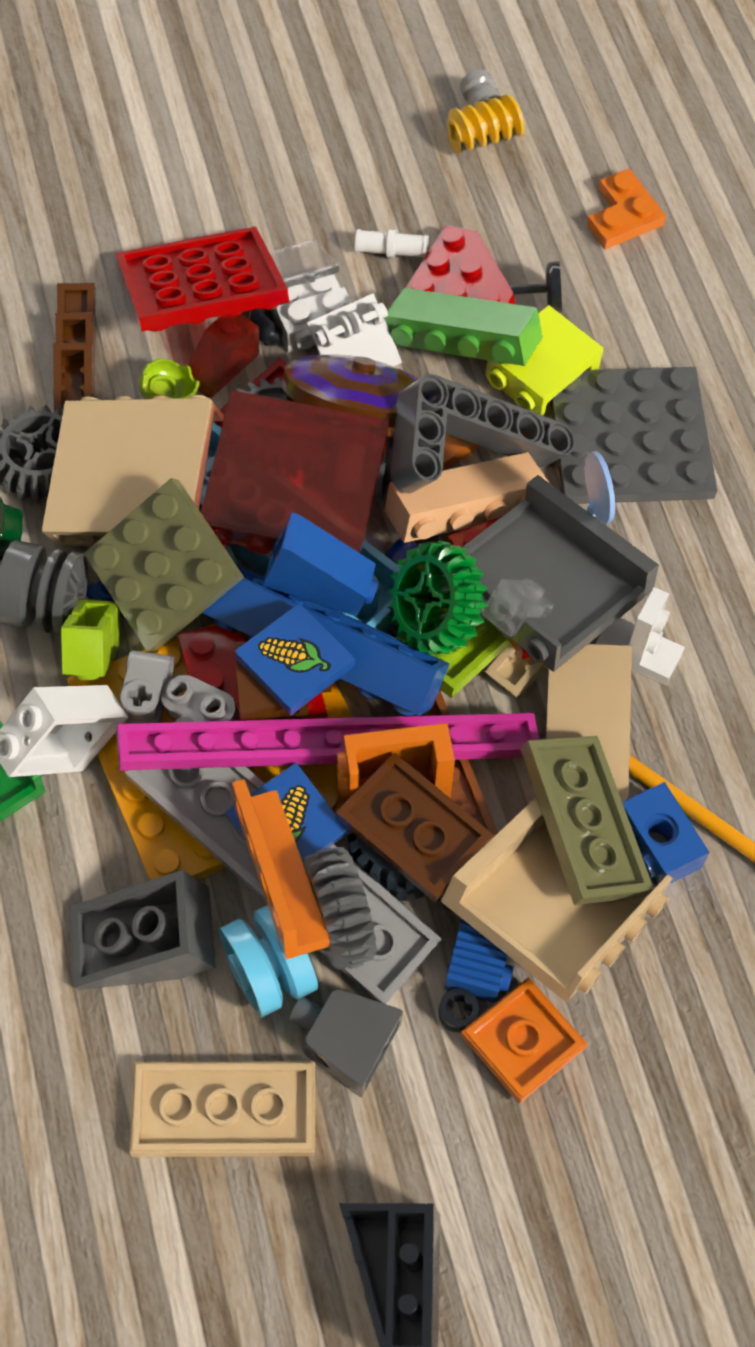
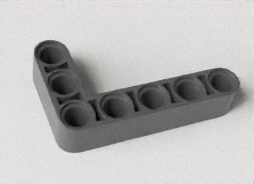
(442, 407)

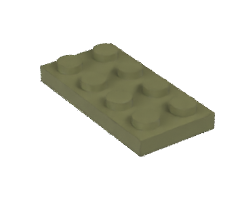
(586, 820)

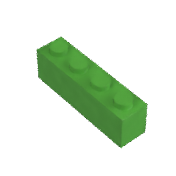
(464, 326)

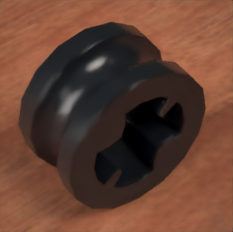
(470, 1003)

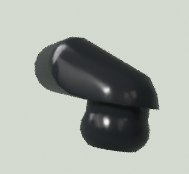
(267, 331)

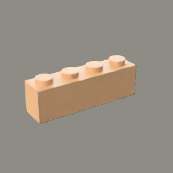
(461, 497)

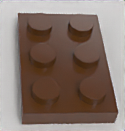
(413, 826)

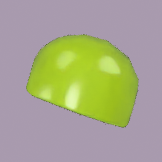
(167, 379)

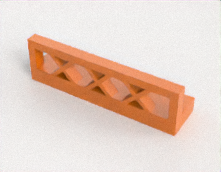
(280, 872)

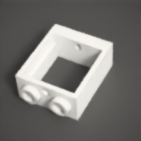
(83, 710)

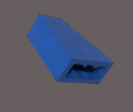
(320, 568)

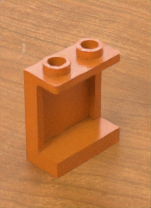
(423, 747)

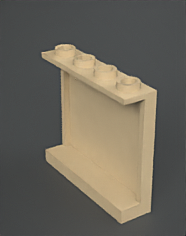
(118, 456)
(524, 907)

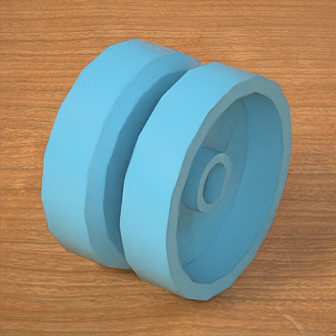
(261, 963)

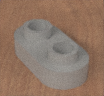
(197, 700)

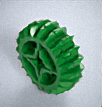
(442, 573)

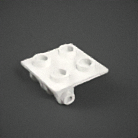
(356, 331)

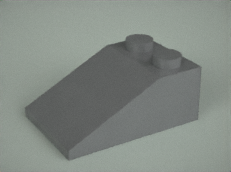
(143, 933)

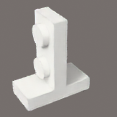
(651, 652)

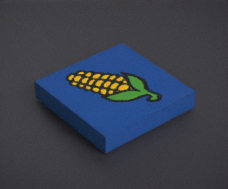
(295, 658)
(307, 812)

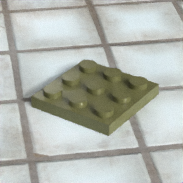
(163, 565)

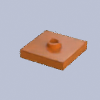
(523, 1040)

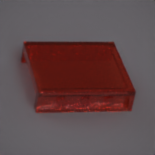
(295, 460)

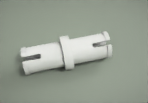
(391, 243)

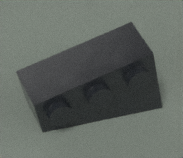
(398, 1268)

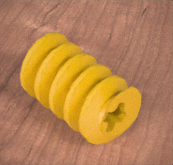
(483, 121)

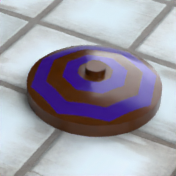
(346, 384)

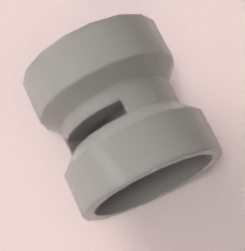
(474, 91)

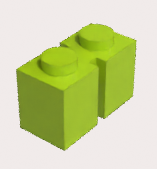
(90, 639)

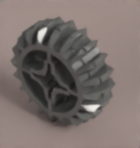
(34, 441)
(342, 907)

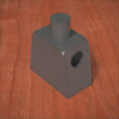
(347, 1035)

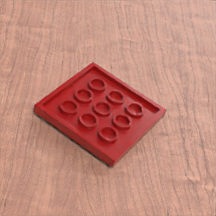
(201, 279)

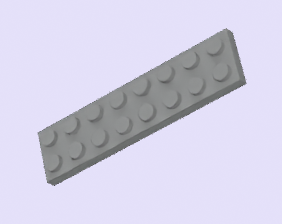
(199, 804)

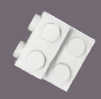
(305, 304)

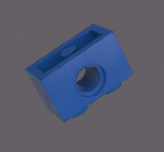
(661, 813)

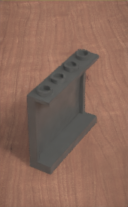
(577, 561)

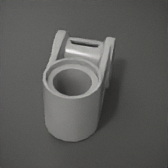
(143, 685)

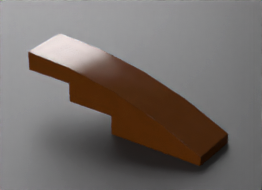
(74, 342)

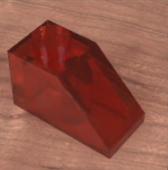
(224, 352)

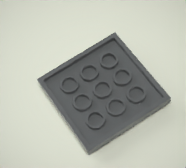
(644, 427)

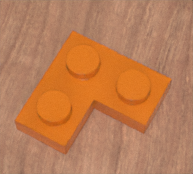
(630, 213)

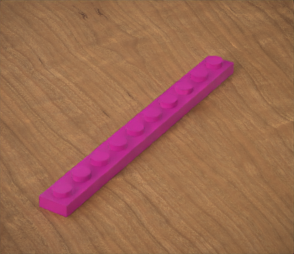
(304, 740)

